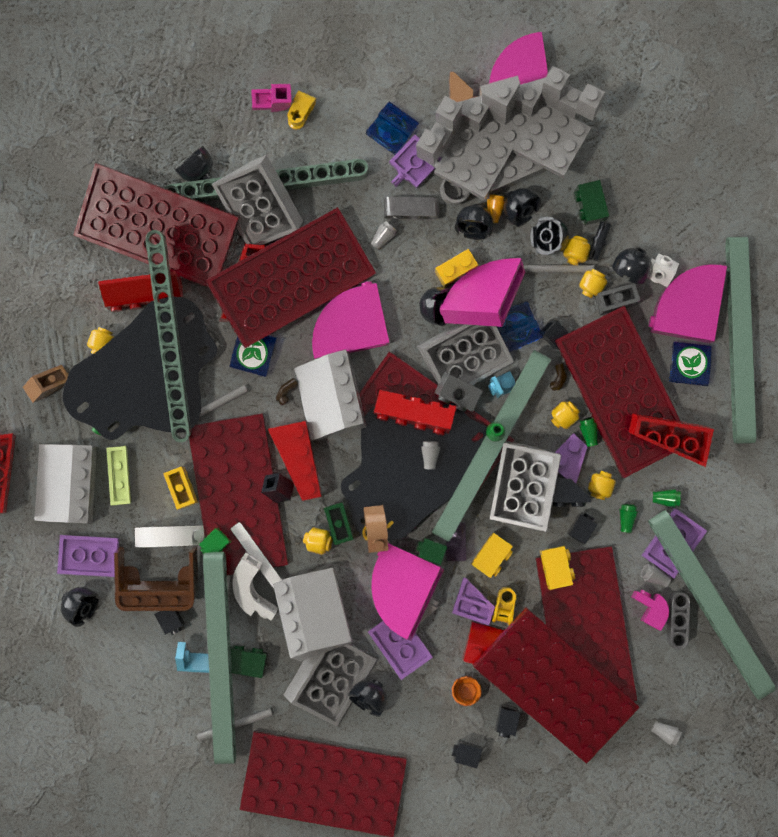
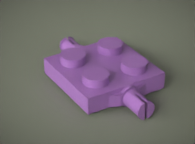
(410, 166)

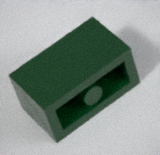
(591, 202)
(338, 523)
(431, 551)
(247, 661)

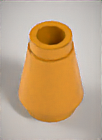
(495, 206)

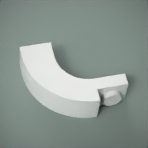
(169, 536)
(245, 592)

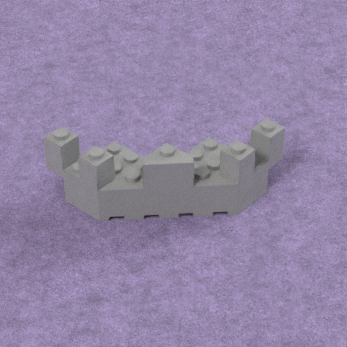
(509, 118)

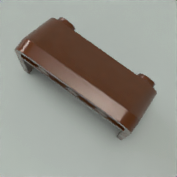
(154, 595)

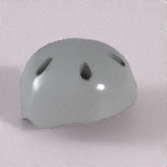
(452, 193)

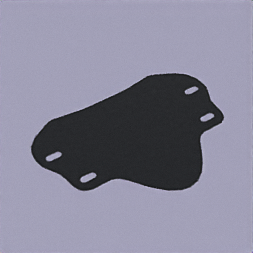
(127, 374)
(395, 472)

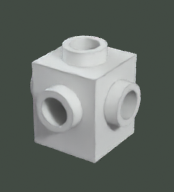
(663, 269)

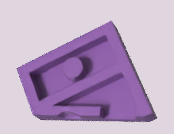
(572, 457)
(472, 604)

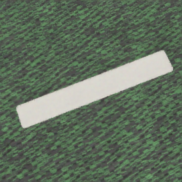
(253, 550)

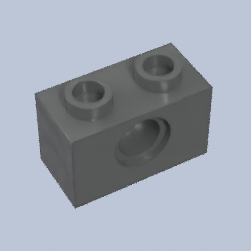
(616, 298)
(468, 397)

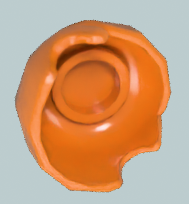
(466, 691)

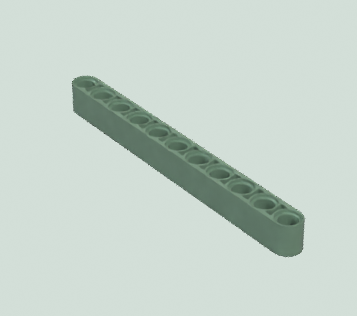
(293, 173)
(171, 326)
(740, 340)
(490, 449)
(712, 605)
(219, 657)

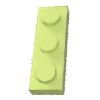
(118, 475)

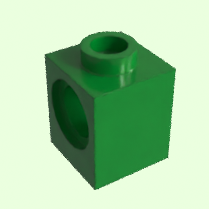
(215, 542)

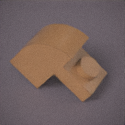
(376, 528)

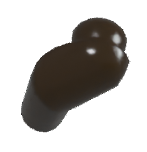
(561, 378)
(284, 389)

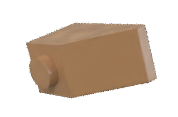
(459, 89)
(45, 383)

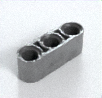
(411, 208)
(683, 628)

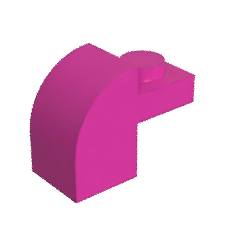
(273, 99)
(657, 609)

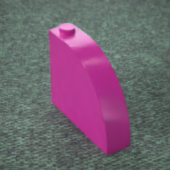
(522, 59)
(484, 294)
(691, 305)
(351, 322)
(403, 589)

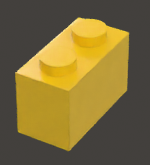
(456, 268)
(180, 488)
(492, 555)
(556, 567)

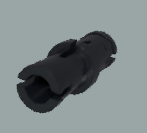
(599, 241)

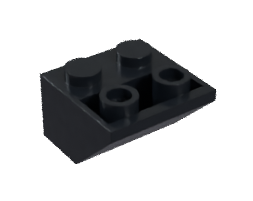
(569, 492)

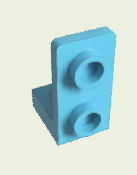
(501, 385)
(190, 661)

